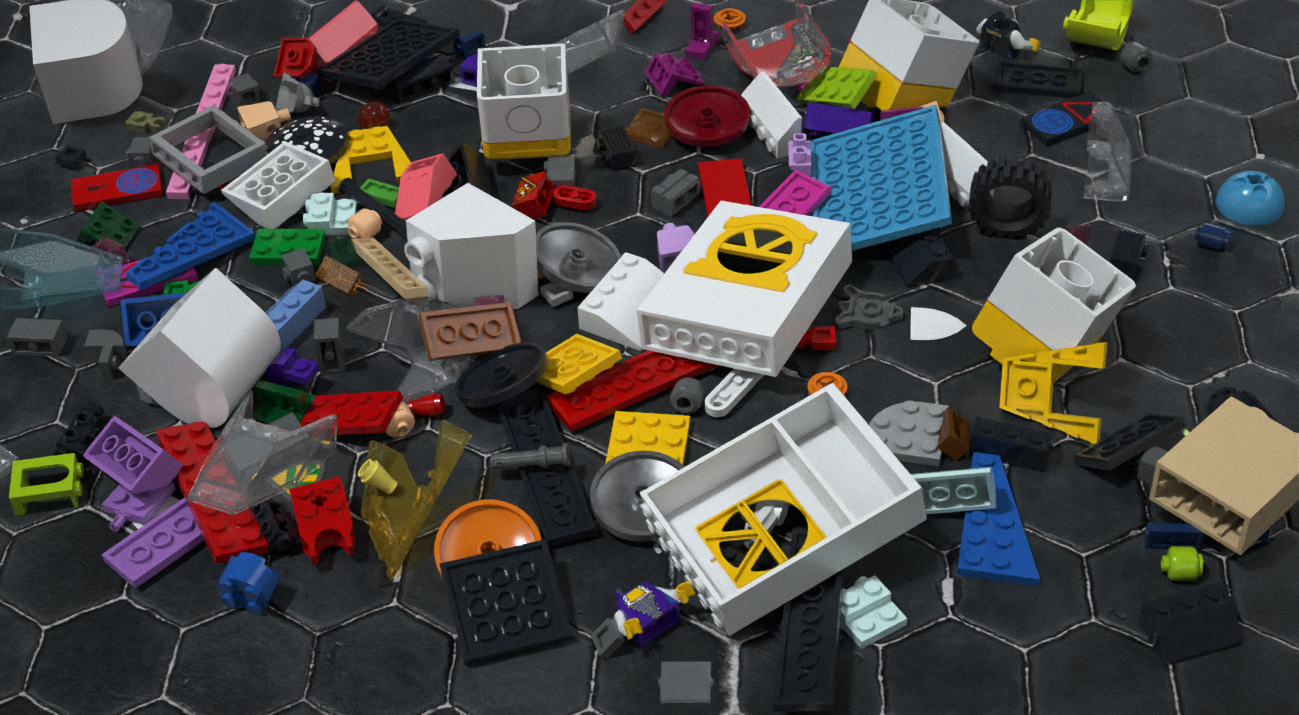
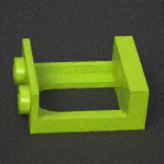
(22, 493)

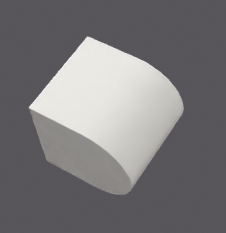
(84, 59)
(205, 352)

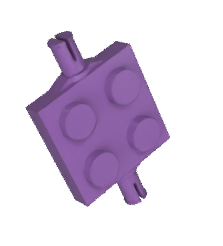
(135, 507)

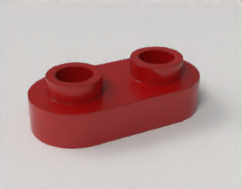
(574, 197)

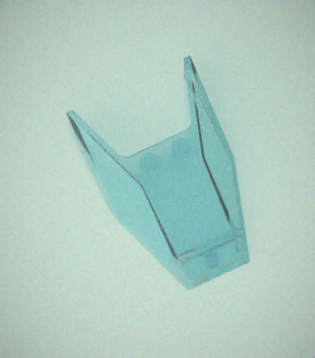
(55, 269)

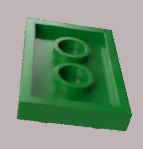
(273, 243)

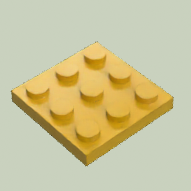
(577, 362)
(649, 432)

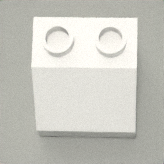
(473, 249)

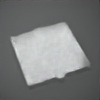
(685, 682)

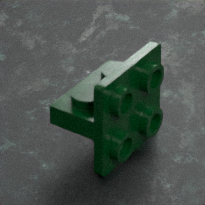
(278, 401)

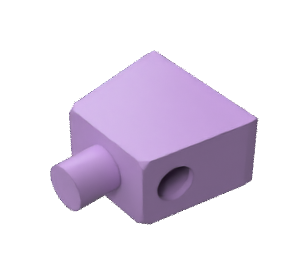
(671, 242)

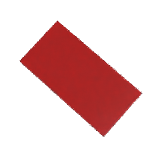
(723, 182)

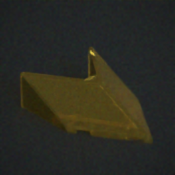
(400, 515)

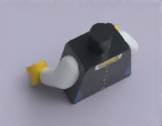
(1004, 37)

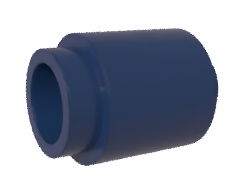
(1212, 236)

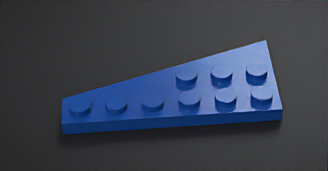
(994, 538)

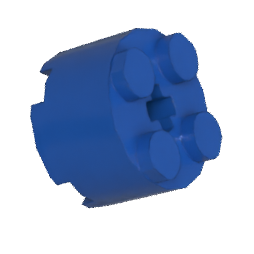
(247, 583)

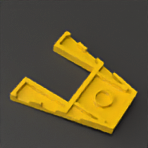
(369, 146)
(1029, 387)

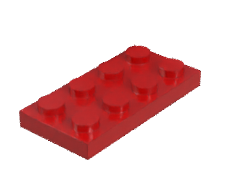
(357, 411)

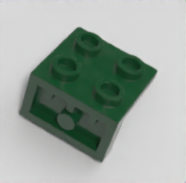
(110, 224)

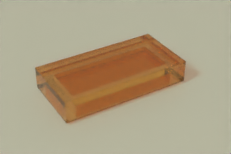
(338, 275)

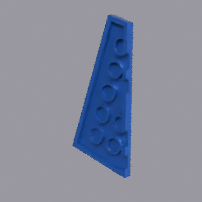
(193, 244)

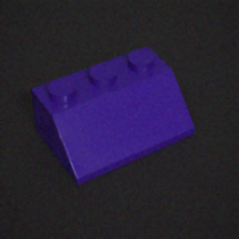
(831, 120)

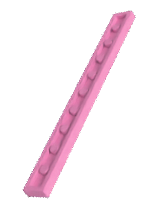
(197, 146)

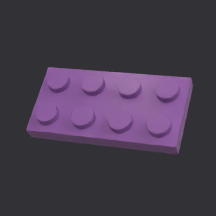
(155, 545)

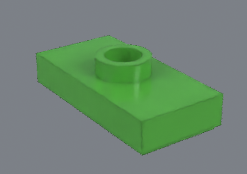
(382, 192)

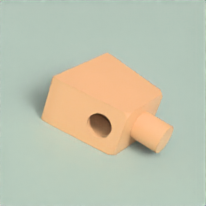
(262, 118)

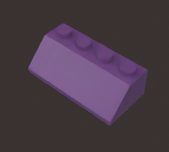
(132, 458)

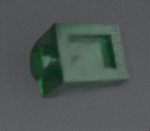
(343, 251)

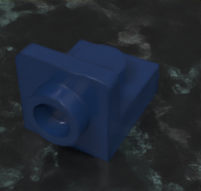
(469, 44)

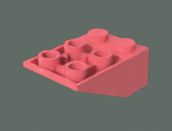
(423, 185)

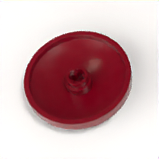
(707, 116)

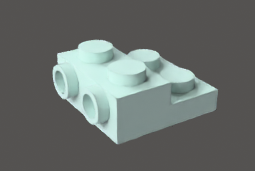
(328, 213)
(869, 612)

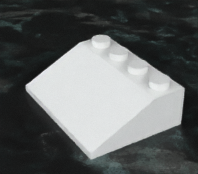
(279, 184)
(614, 302)

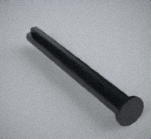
(387, 216)

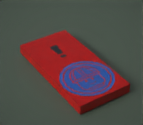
(116, 187)

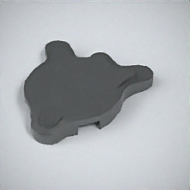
(866, 310)

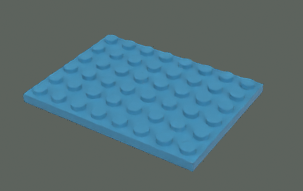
(884, 177)

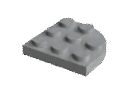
(911, 431)

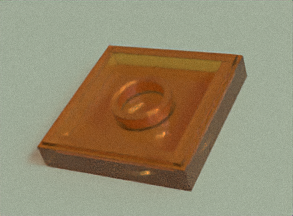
(649, 128)

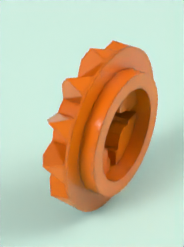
(736, 18)
(823, 379)

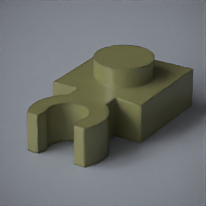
(143, 121)

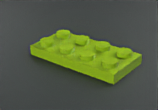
(838, 87)

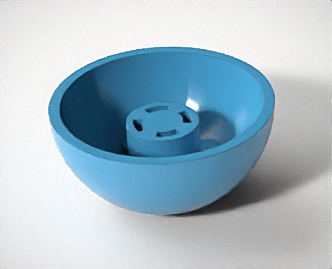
(1251, 199)

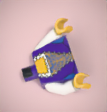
(649, 610)

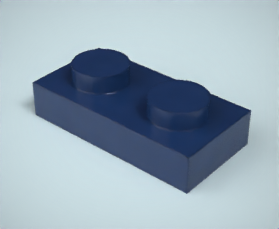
(1169, 534)

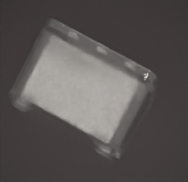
(1109, 156)

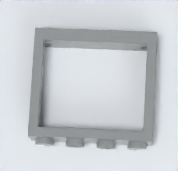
(206, 180)

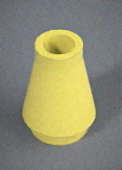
(376, 476)

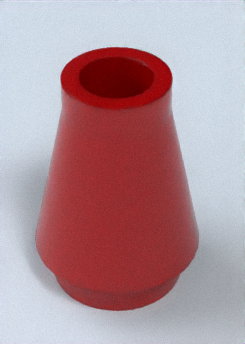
(428, 405)

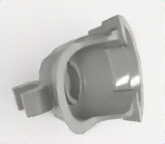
(295, 96)

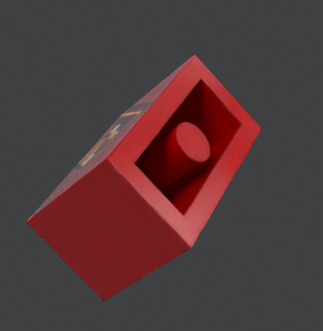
(533, 195)

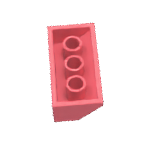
(342, 33)

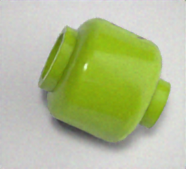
(1182, 564)

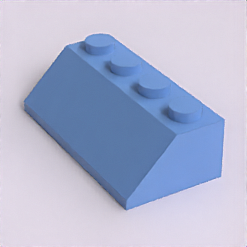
(296, 310)

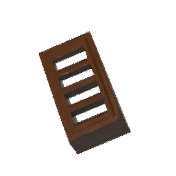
(953, 434)

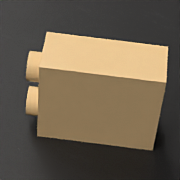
(1231, 475)

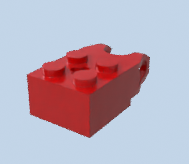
(323, 517)

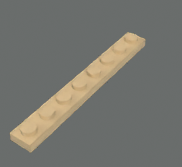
(390, 269)

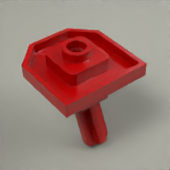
(295, 57)

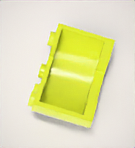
(1099, 23)

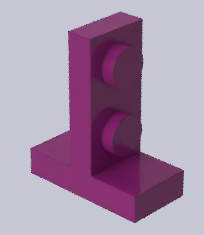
(702, 33)

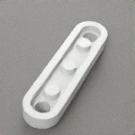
(730, 392)

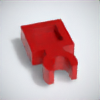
(819, 338)

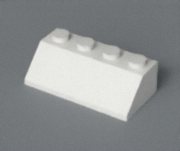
(771, 115)
(960, 165)

